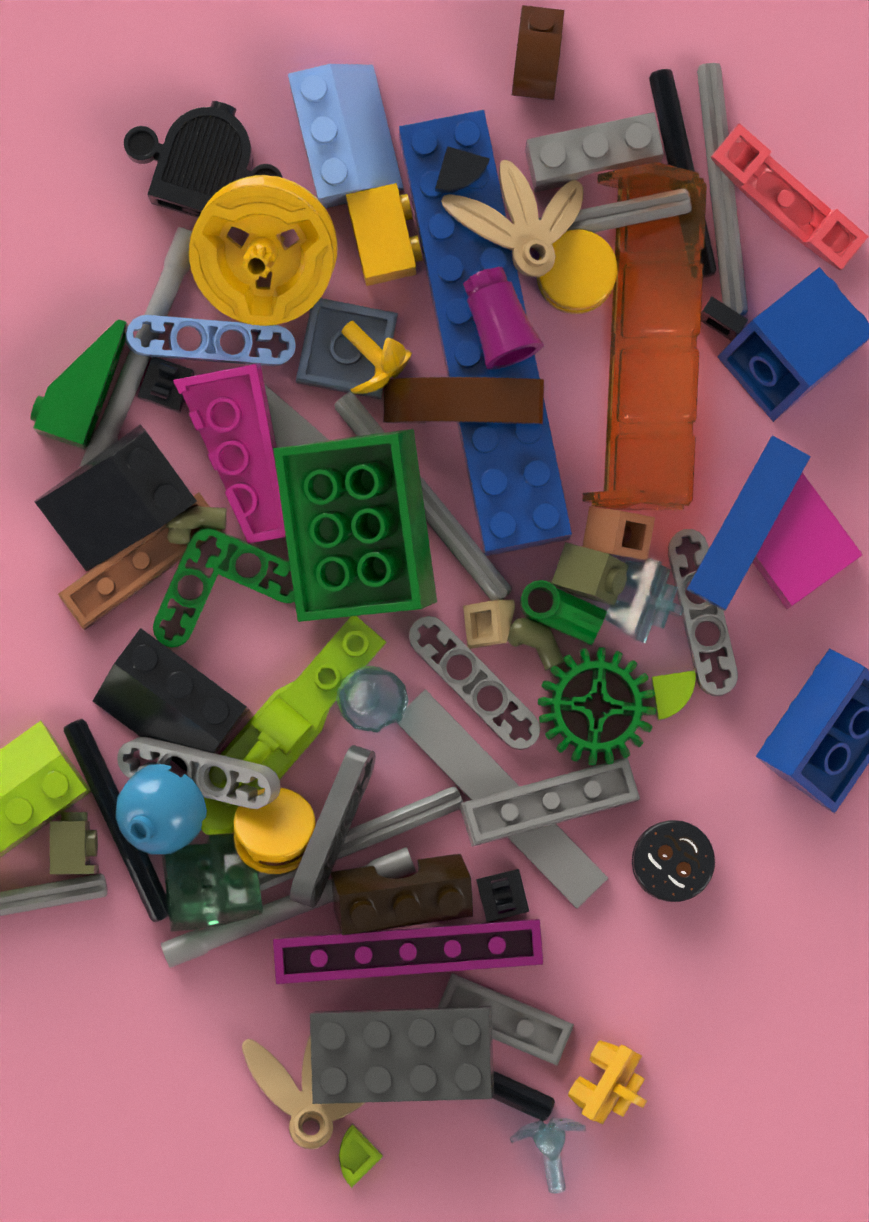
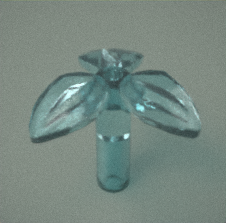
(550, 1142)

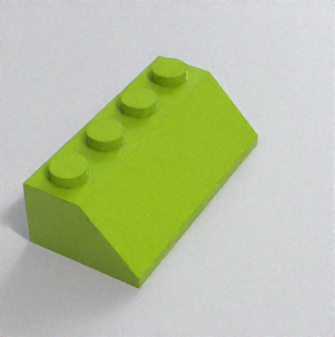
(35, 785)

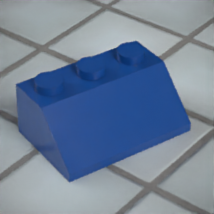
(824, 733)

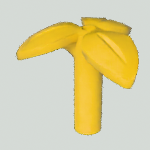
(387, 362)

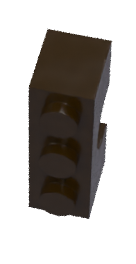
(371, 902)

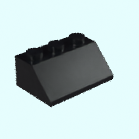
(168, 698)

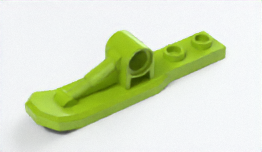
(293, 715)

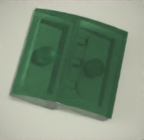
(210, 885)

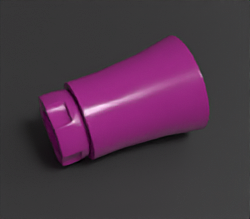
(500, 319)

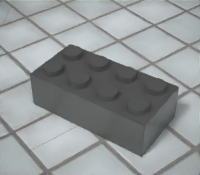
(402, 1055)

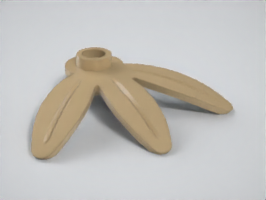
(526, 229)
(283, 1092)

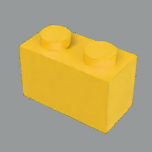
(382, 234)

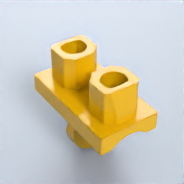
(599, 1099)

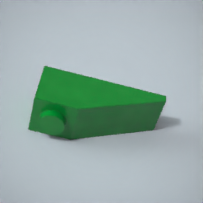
(78, 394)

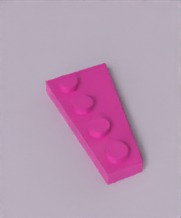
(239, 435)

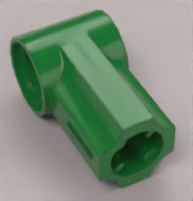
(567, 612)

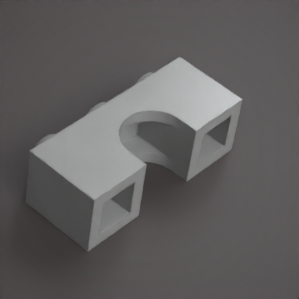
(591, 149)

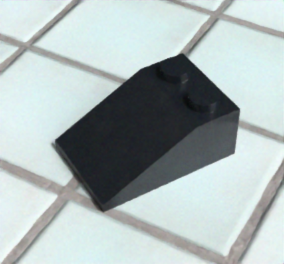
(115, 499)

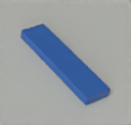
(748, 523)

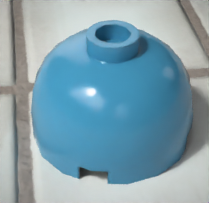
(160, 810)

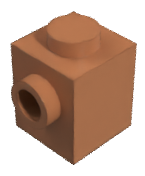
(618, 532)

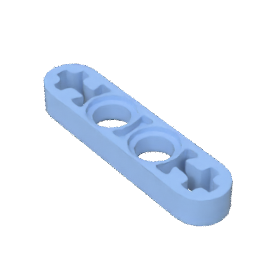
(210, 340)

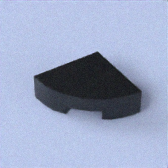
(460, 170)

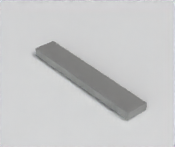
(481, 776)

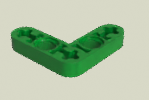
(223, 565)

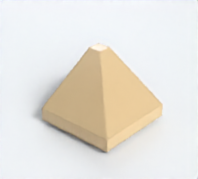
(488, 622)

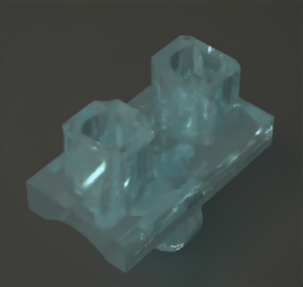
(651, 601)

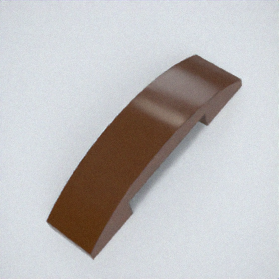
(464, 400)

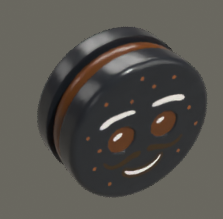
(673, 861)

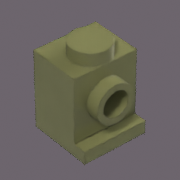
(72, 845)

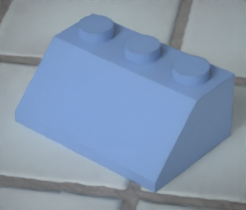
(344, 130)

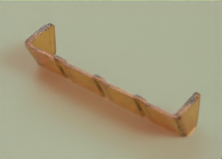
(654, 347)

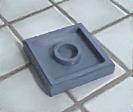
(329, 357)

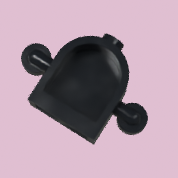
(197, 158)

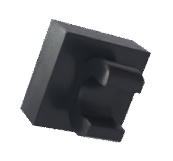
(159, 384)
(502, 895)

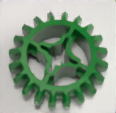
(634, 709)

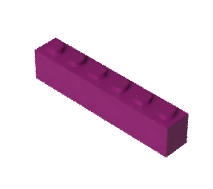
(408, 951)

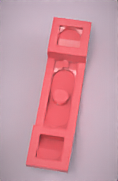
(786, 199)

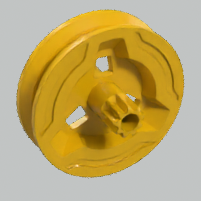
(230, 272)

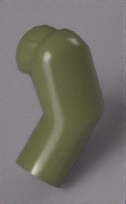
(194, 518)
(537, 636)

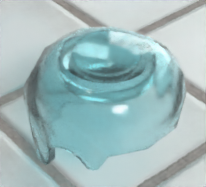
(372, 698)

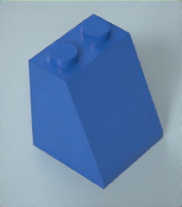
(795, 343)

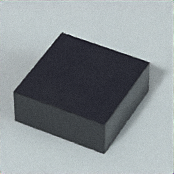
(722, 319)

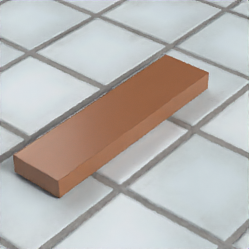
(124, 574)

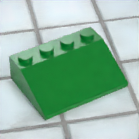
(355, 526)

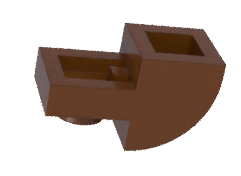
(538, 52)

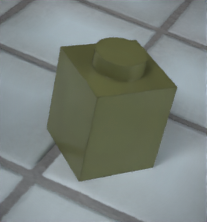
(590, 574)

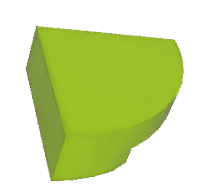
(672, 692)
(357, 1155)

